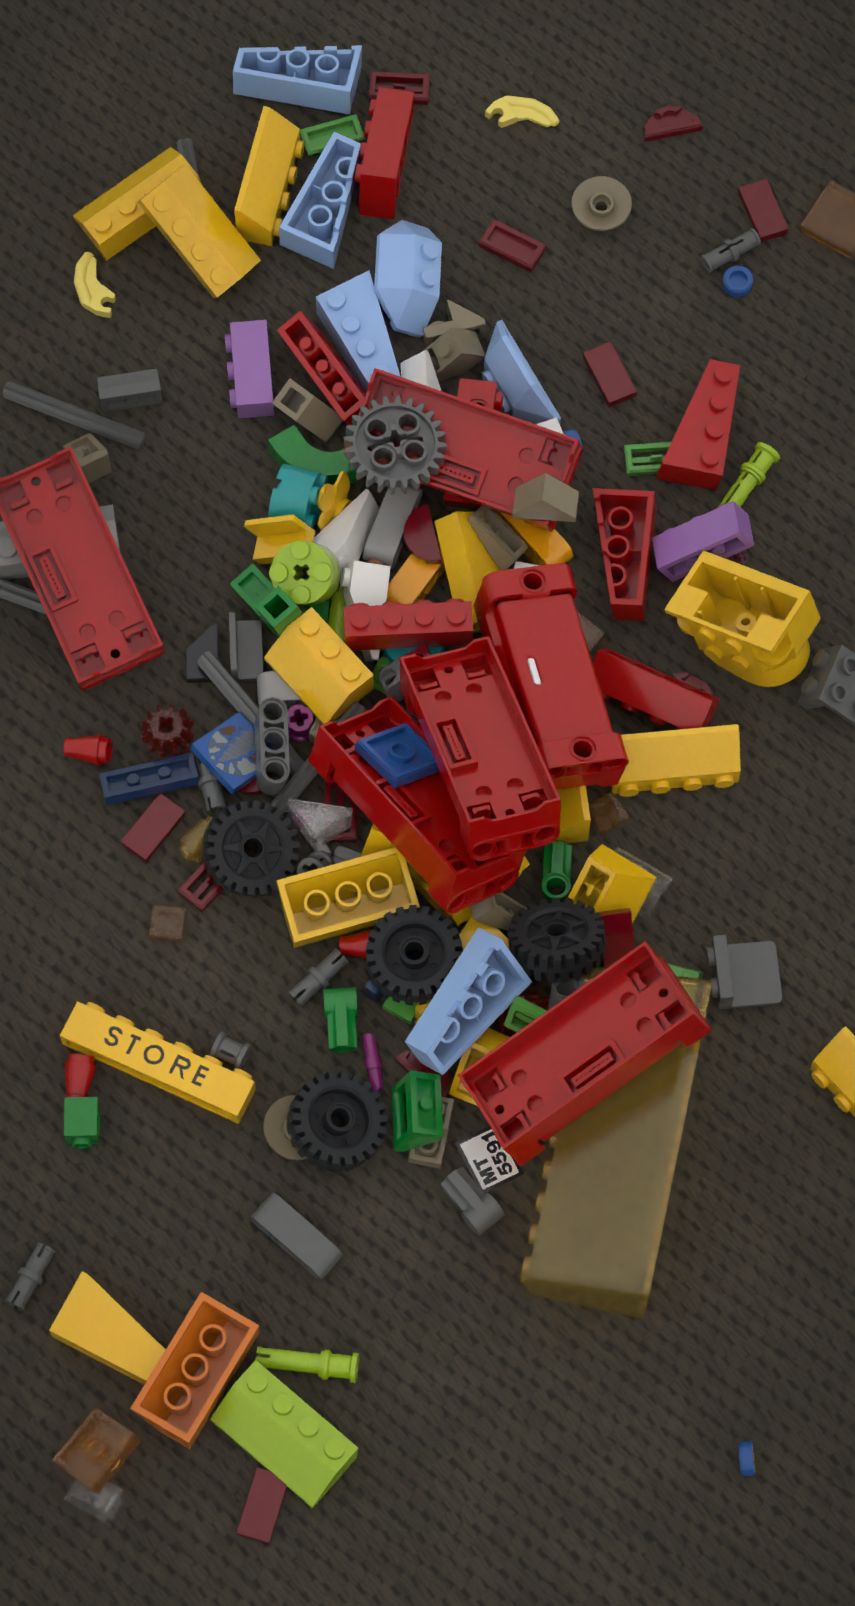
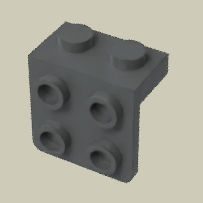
(831, 682)
(744, 973)

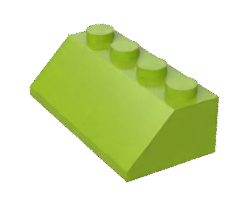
(284, 1434)

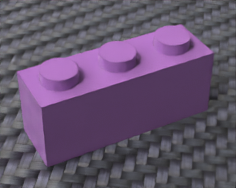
(250, 369)
(719, 532)

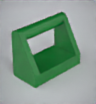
(422, 1110)

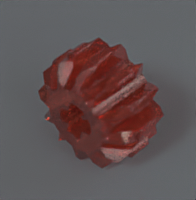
(167, 741)

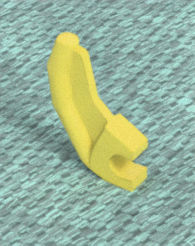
(521, 108)
(89, 289)

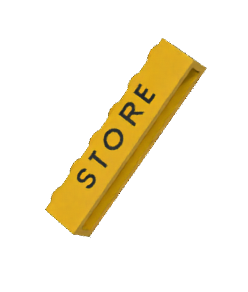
(158, 1061)

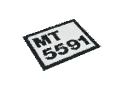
(487, 1160)

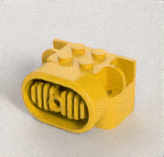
(746, 619)

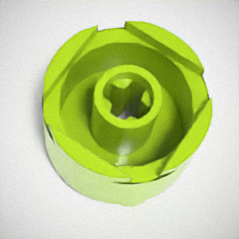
(323, 572)

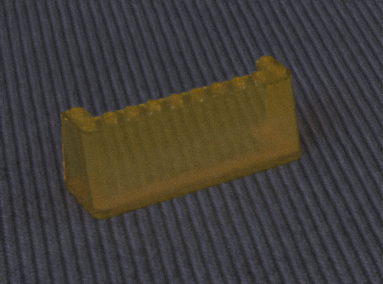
(613, 1187)

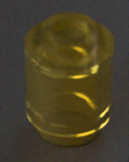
(192, 841)

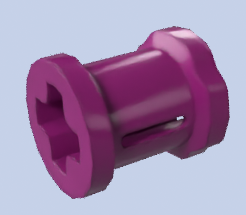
(295, 713)

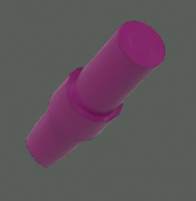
(373, 1062)

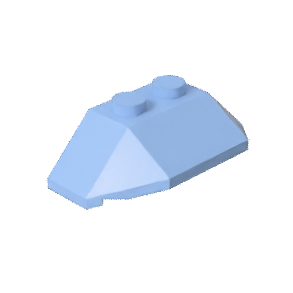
(408, 276)
(521, 389)

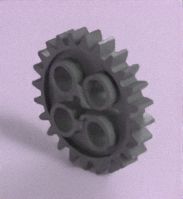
(401, 469)

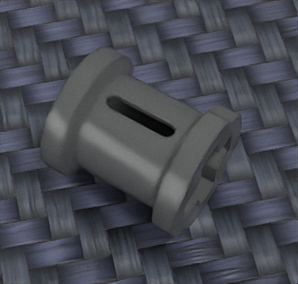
(313, 859)
(230, 1050)

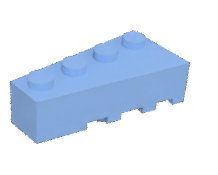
(300, 76)
(322, 206)
(358, 327)
(467, 1002)

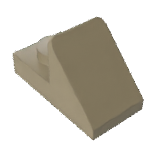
(458, 318)

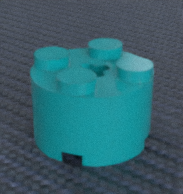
(297, 494)

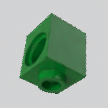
(81, 1121)

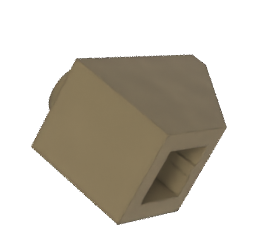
(455, 353)
(308, 410)

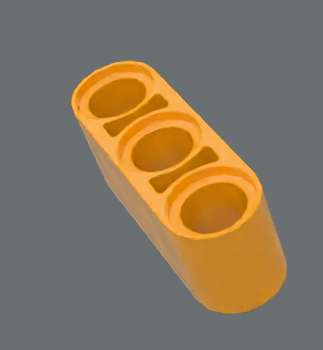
(543, 545)
(414, 580)

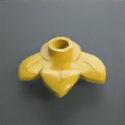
(333, 499)

